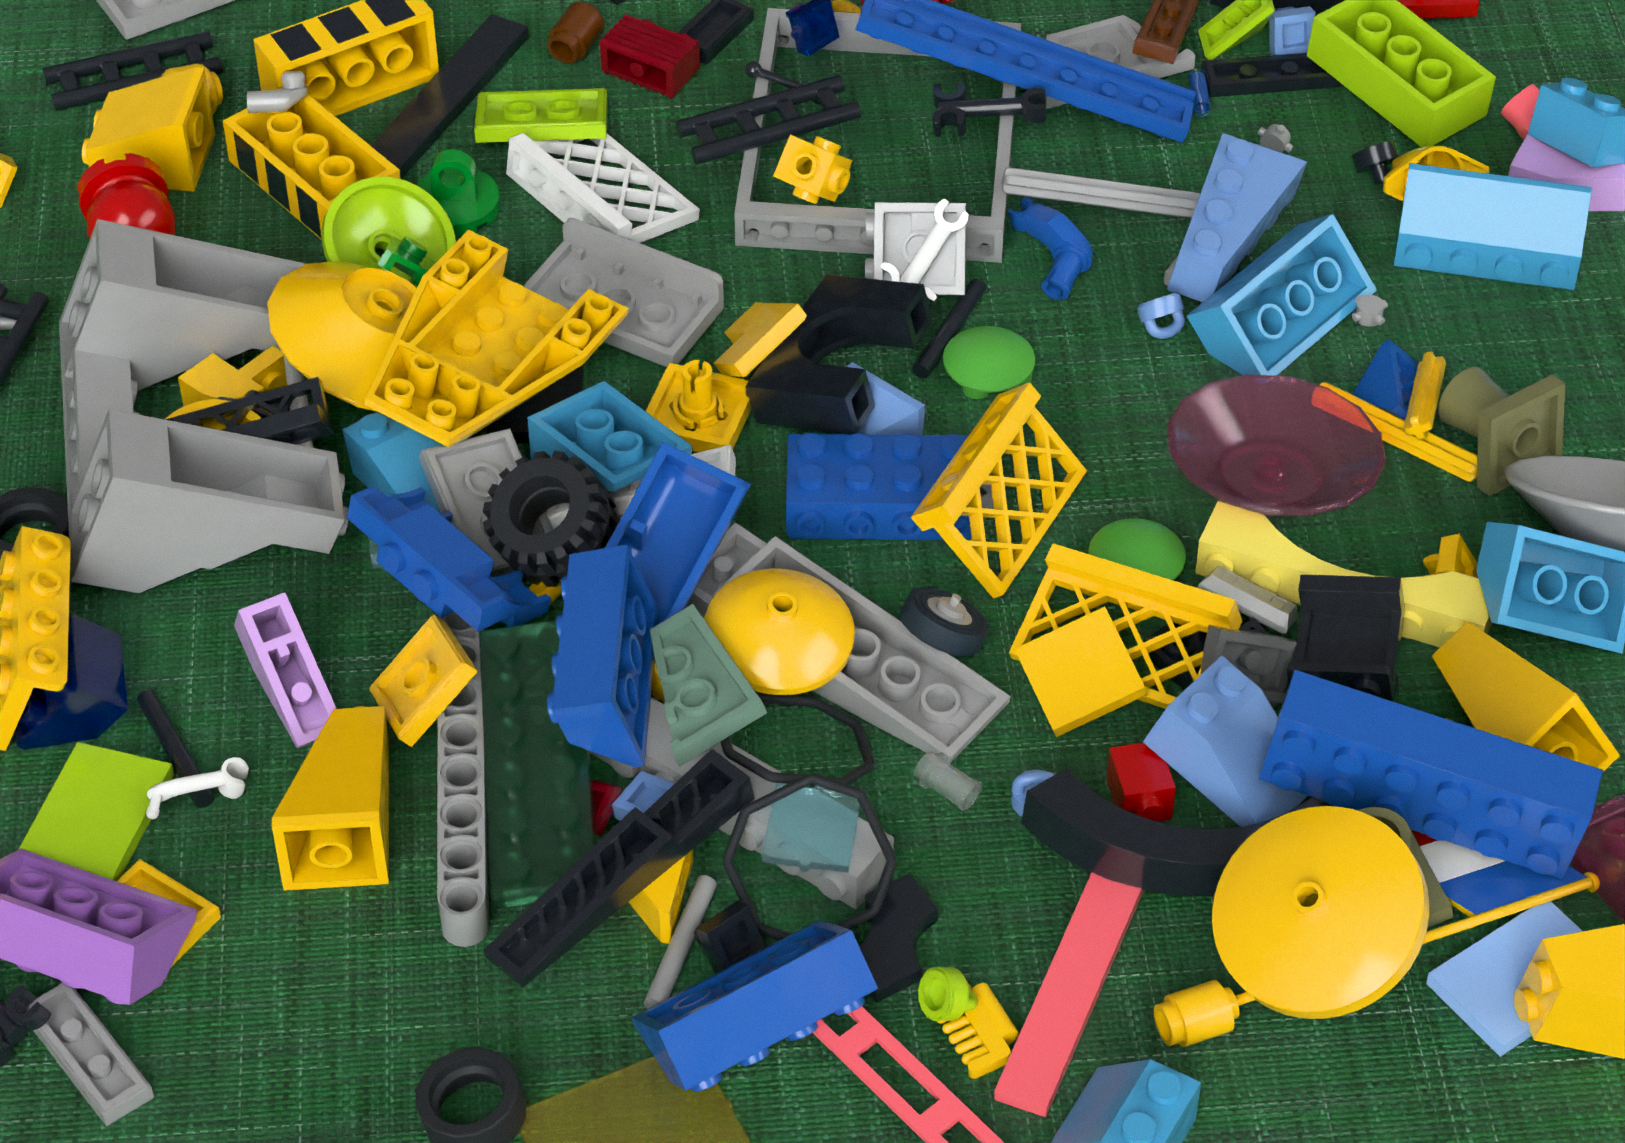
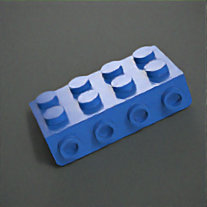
(864, 484)

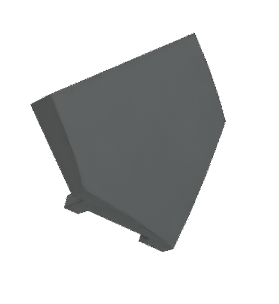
(1256, 655)

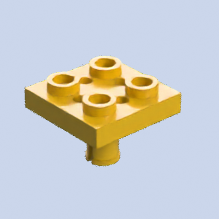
(702, 401)

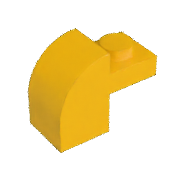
(217, 378)

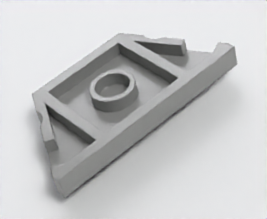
(1114, 42)

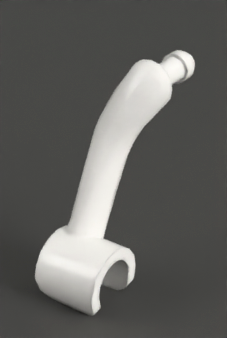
(228, 780)

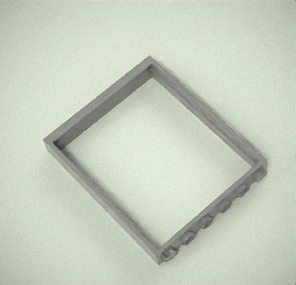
(843, 227)

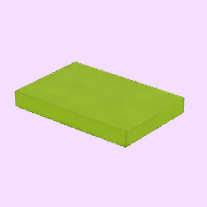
(541, 115)
(96, 810)

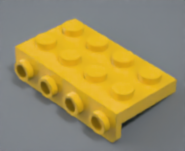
(32, 621)

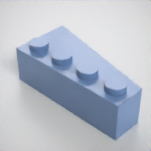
(1235, 208)

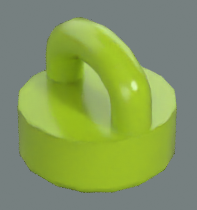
(945, 994)

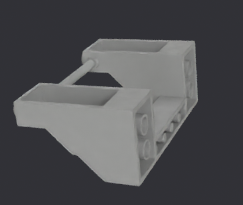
(160, 492)

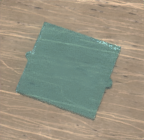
(812, 830)

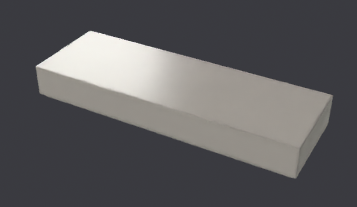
(91, 1055)

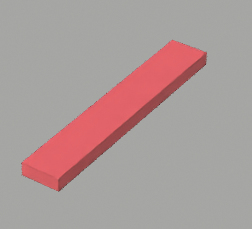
(1067, 995)

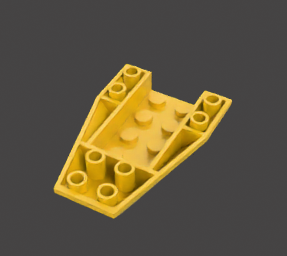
(481, 344)

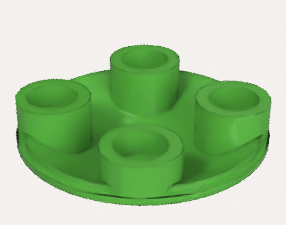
(988, 360)
(1141, 546)

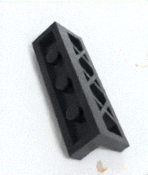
(289, 427)

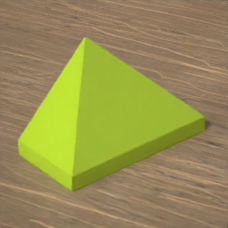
(1234, 26)

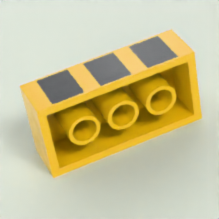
(354, 53)
(302, 157)

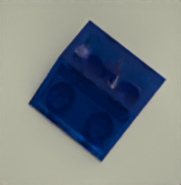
(91, 697)

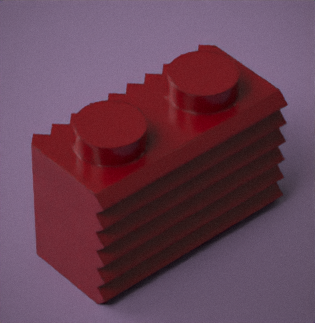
(649, 55)

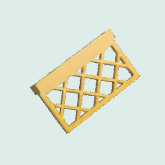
(971, 467)
(1135, 590)

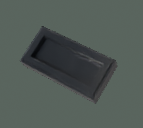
(717, 26)

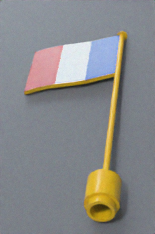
(1473, 884)

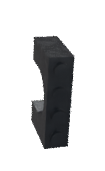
(840, 313)

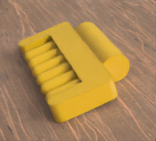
(990, 1029)

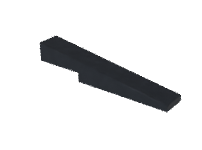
(621, 867)

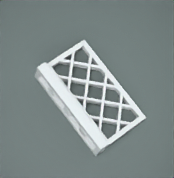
(561, 192)

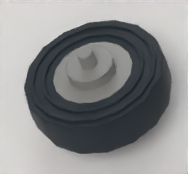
(944, 621)

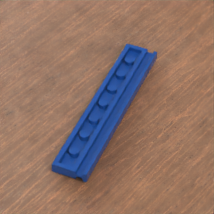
(1031, 63)

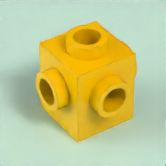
(813, 169)

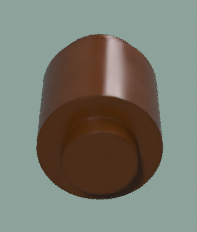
(575, 32)

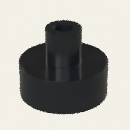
(1375, 160)

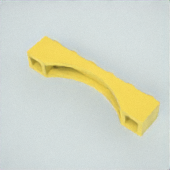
(1260, 553)

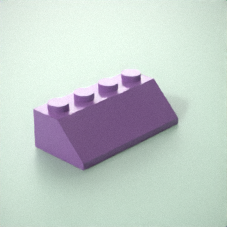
(87, 927)

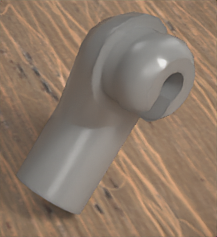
(280, 99)

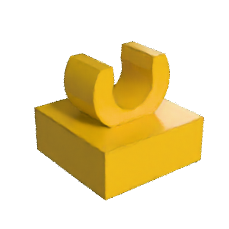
(1452, 556)

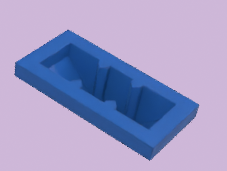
(1389, 380)

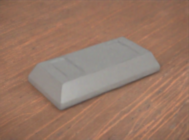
(1252, 599)

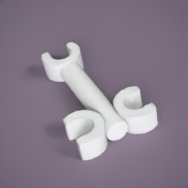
(928, 249)

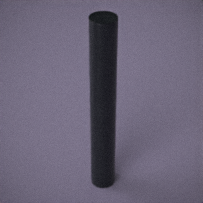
(949, 328)
(172, 743)

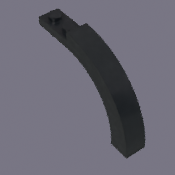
(1131, 847)

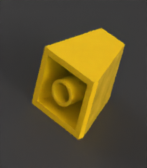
(158, 120)
(1577, 991)

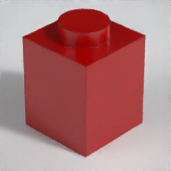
(1140, 782)

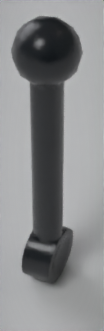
(754, 70)

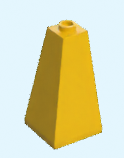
(1519, 700)
(337, 808)

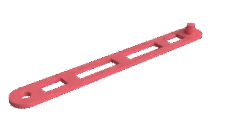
(933, 1121)

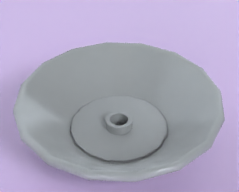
(1575, 495)

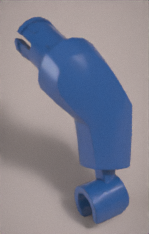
(1064, 240)

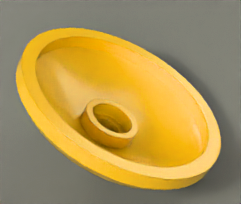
(779, 649)

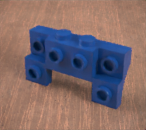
(440, 561)

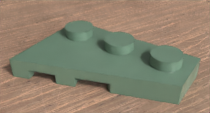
(700, 685)

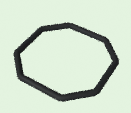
(824, 707)
(783, 792)

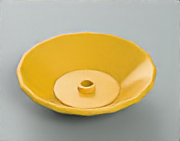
(338, 323)

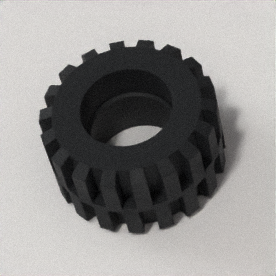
(529, 493)

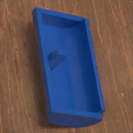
(678, 524)

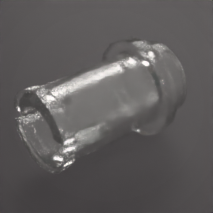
(947, 780)

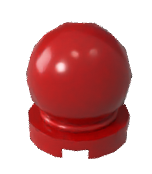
(126, 194)

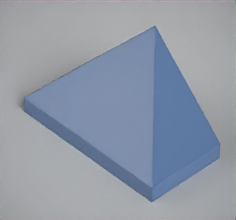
(893, 411)

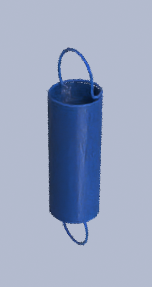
(1201, 101)

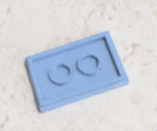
(1484, 977)

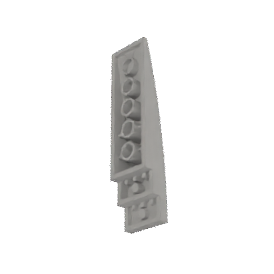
(890, 673)

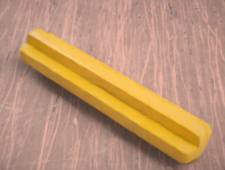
(1425, 395)

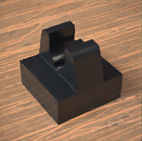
(729, 936)

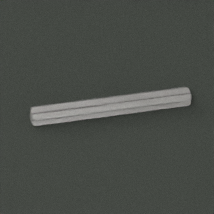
(1099, 192)

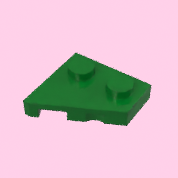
(408, 257)

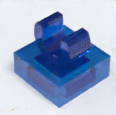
(812, 25)

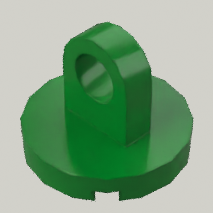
(462, 191)

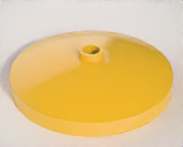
(1353, 939)

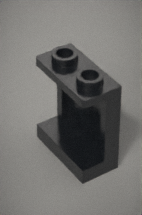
(1350, 631)

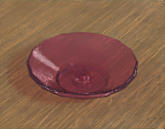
(1276, 445)

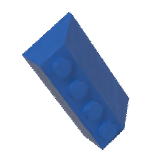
(604, 655)
(756, 1004)

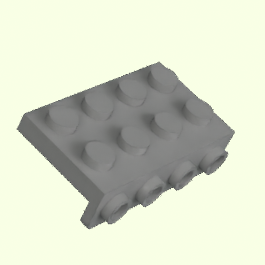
(666, 296)

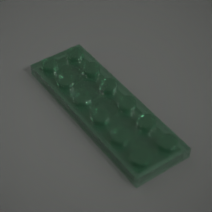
(533, 777)

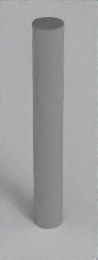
(681, 941)

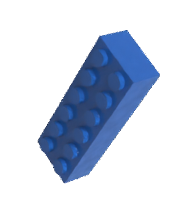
(1433, 773)

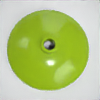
(377, 210)

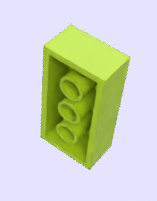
(1401, 68)

